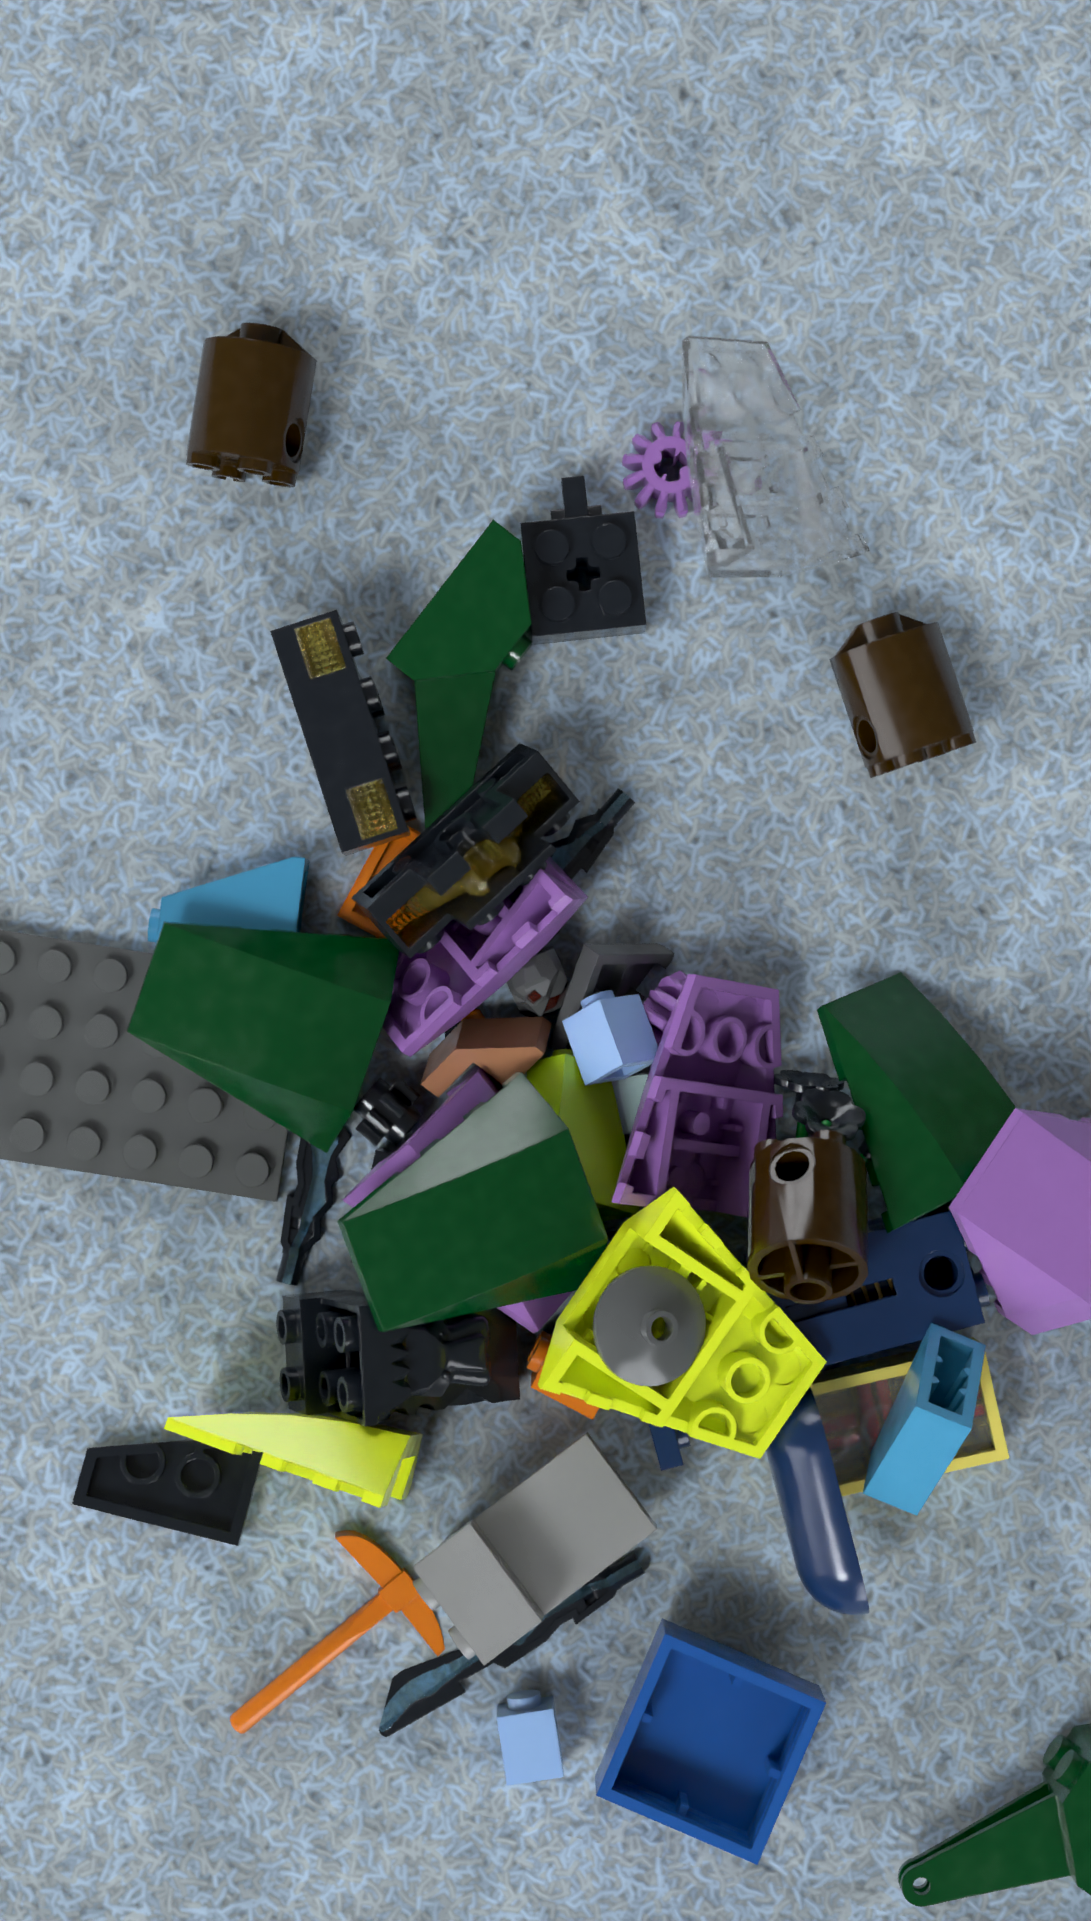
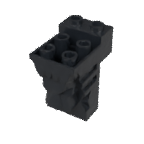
(364, 1375)

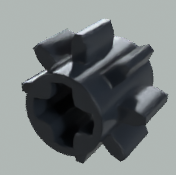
(387, 1111)

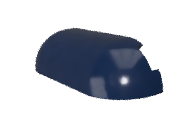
(816, 1512)

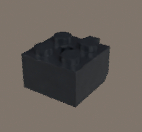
(587, 539)

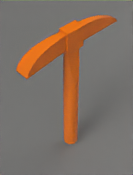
(394, 1594)

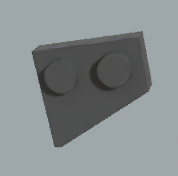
(607, 968)

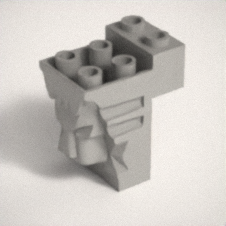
(532, 1550)

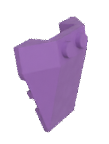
(1032, 1219)

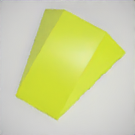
(751, 1354)
(326, 1449)

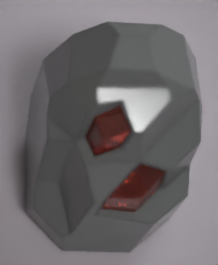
(539, 985)

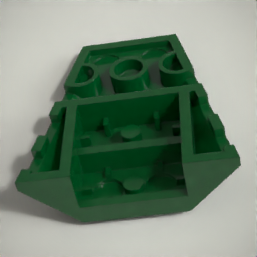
(270, 1016)
(922, 1092)
(479, 1217)

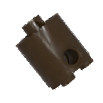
(251, 405)
(901, 693)
(808, 1218)

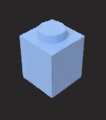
(610, 1037)
(529, 1738)

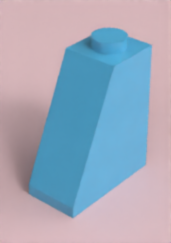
(252, 900)
(926, 1420)

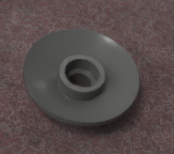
(625, 1322)

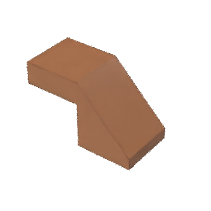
(493, 1044)

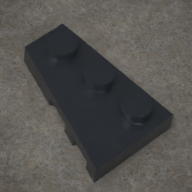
(172, 1486)

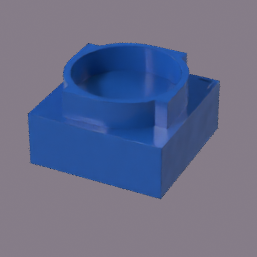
(709, 1741)

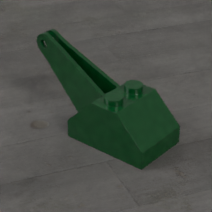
(453, 657)
(1022, 1842)

